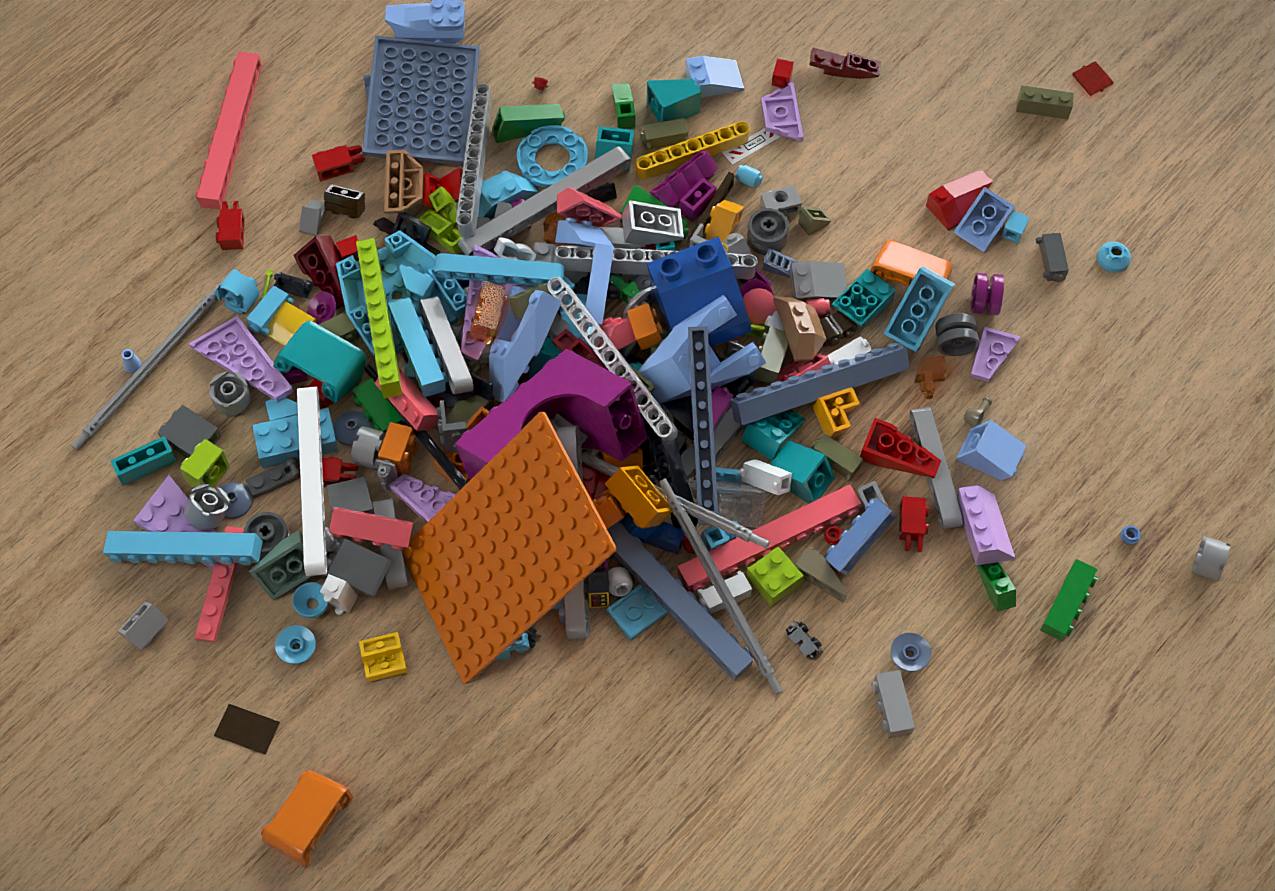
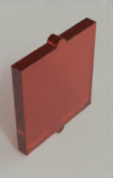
(1092, 78)

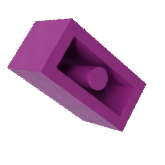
(697, 199)

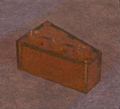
(487, 312)

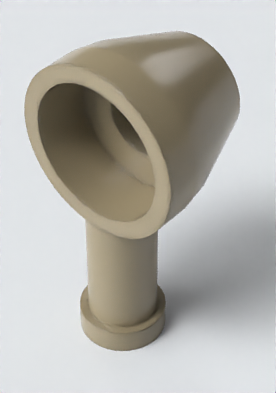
(975, 415)

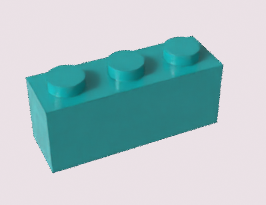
(143, 460)

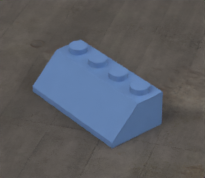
(860, 537)

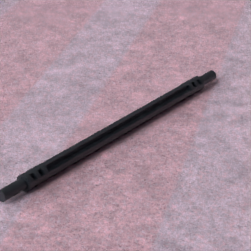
(429, 444)

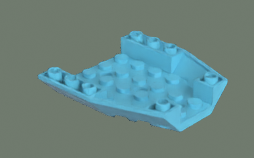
(398, 250)

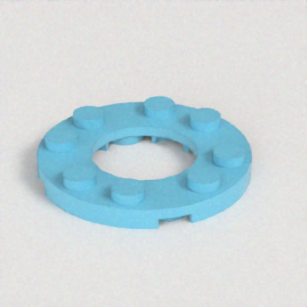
(550, 135)

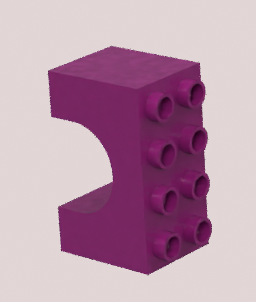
(577, 391)

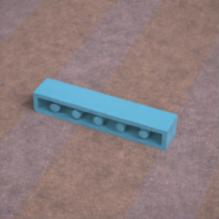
(417, 348)

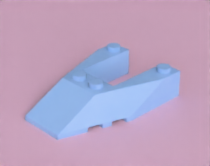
(519, 340)
(670, 363)

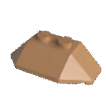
(402, 182)
(800, 327)

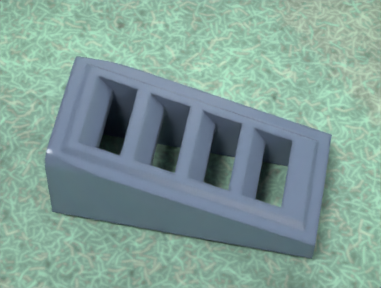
(777, 257)

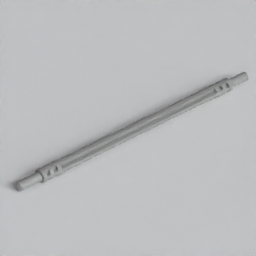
(145, 368)
(691, 508)
(720, 586)

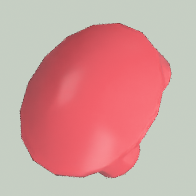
(759, 305)

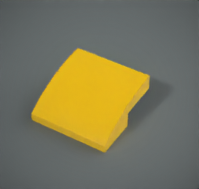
(286, 323)
(382, 656)

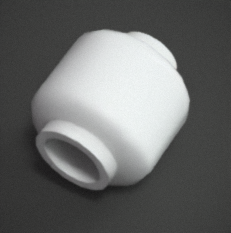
(619, 581)

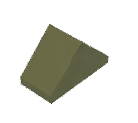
(812, 219)

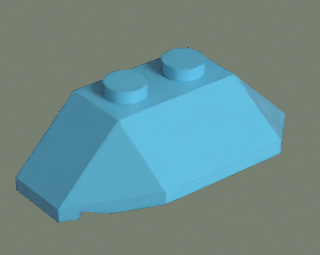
(505, 188)

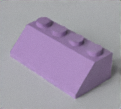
(984, 526)

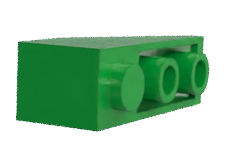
(624, 106)
(997, 585)

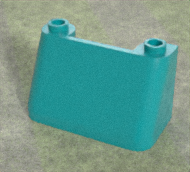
(324, 358)

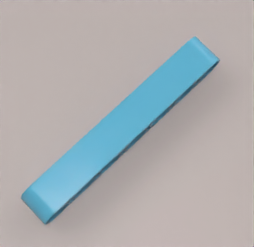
(496, 269)

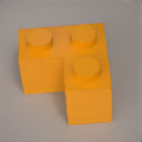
(724, 220)
(832, 411)

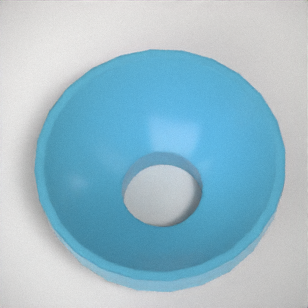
(1112, 262)
(306, 593)

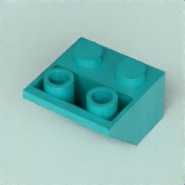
(610, 138)

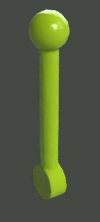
(269, 273)

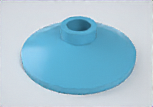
(294, 636)

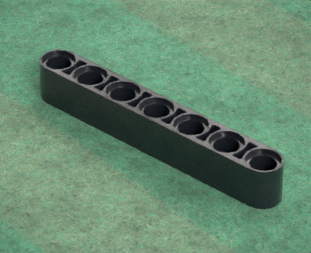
(669, 464)

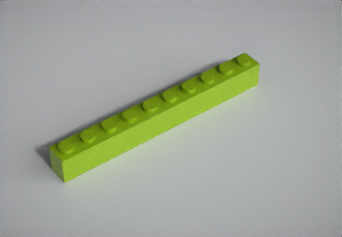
(379, 318)

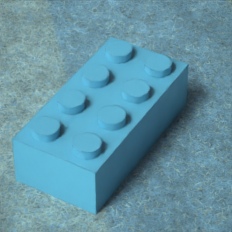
(919, 308)
(279, 439)

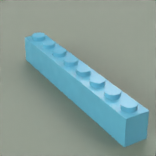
(183, 547)

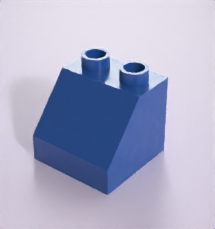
(694, 279)

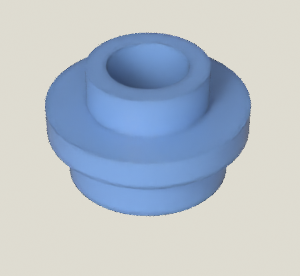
(1134, 531)

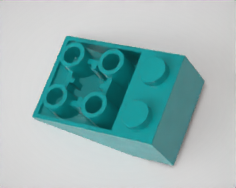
(865, 298)
(772, 432)

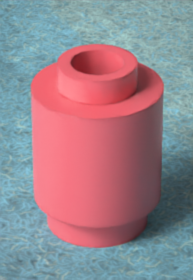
(822, 306)

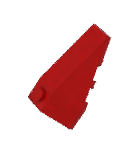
(955, 198)
(895, 451)

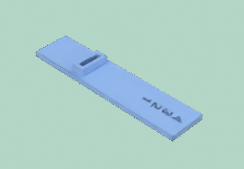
(599, 281)

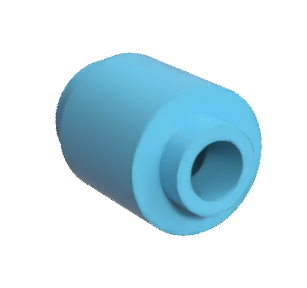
(749, 176)

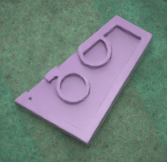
(992, 352)

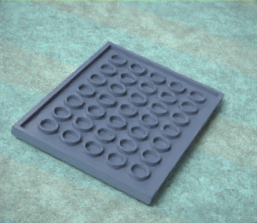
(420, 99)

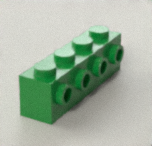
(1069, 599)

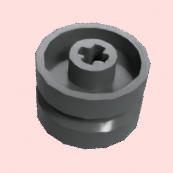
(767, 230)
(957, 334)
(269, 528)

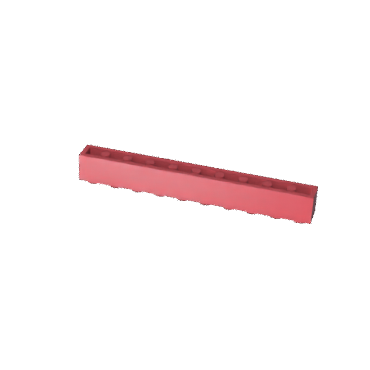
(229, 130)
(780, 532)

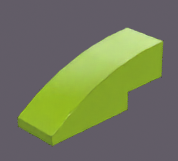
(442, 231)

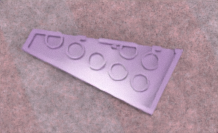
(472, 348)
(238, 351)
(421, 498)
(166, 512)

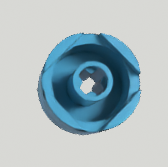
(237, 292)

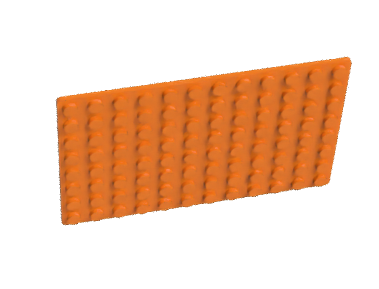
(507, 548)

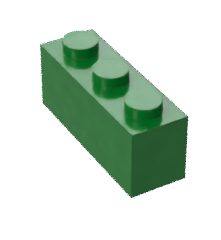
(375, 406)

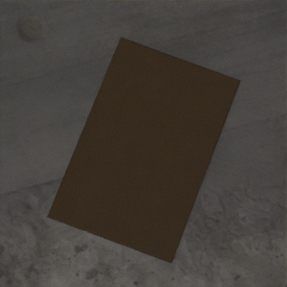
(247, 729)

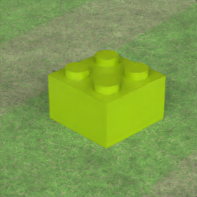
(205, 465)
(774, 576)

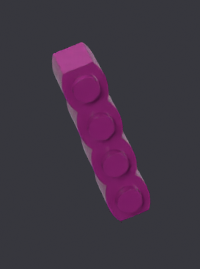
(684, 179)

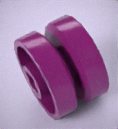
(987, 293)

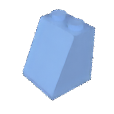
(992, 450)

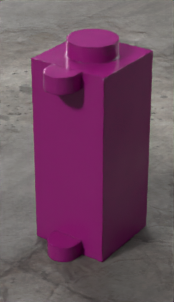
(720, 404)

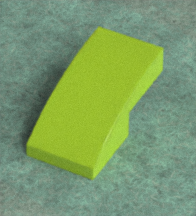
(445, 203)

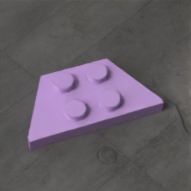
(782, 113)

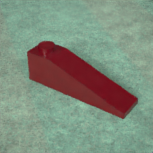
(319, 262)

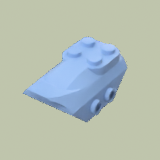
(431, 21)

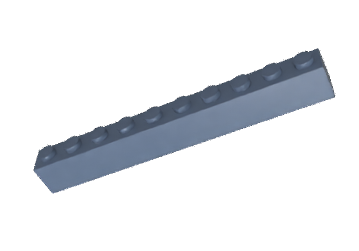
(819, 383)
(702, 419)
(679, 603)

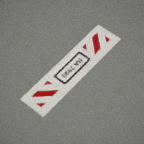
(754, 143)

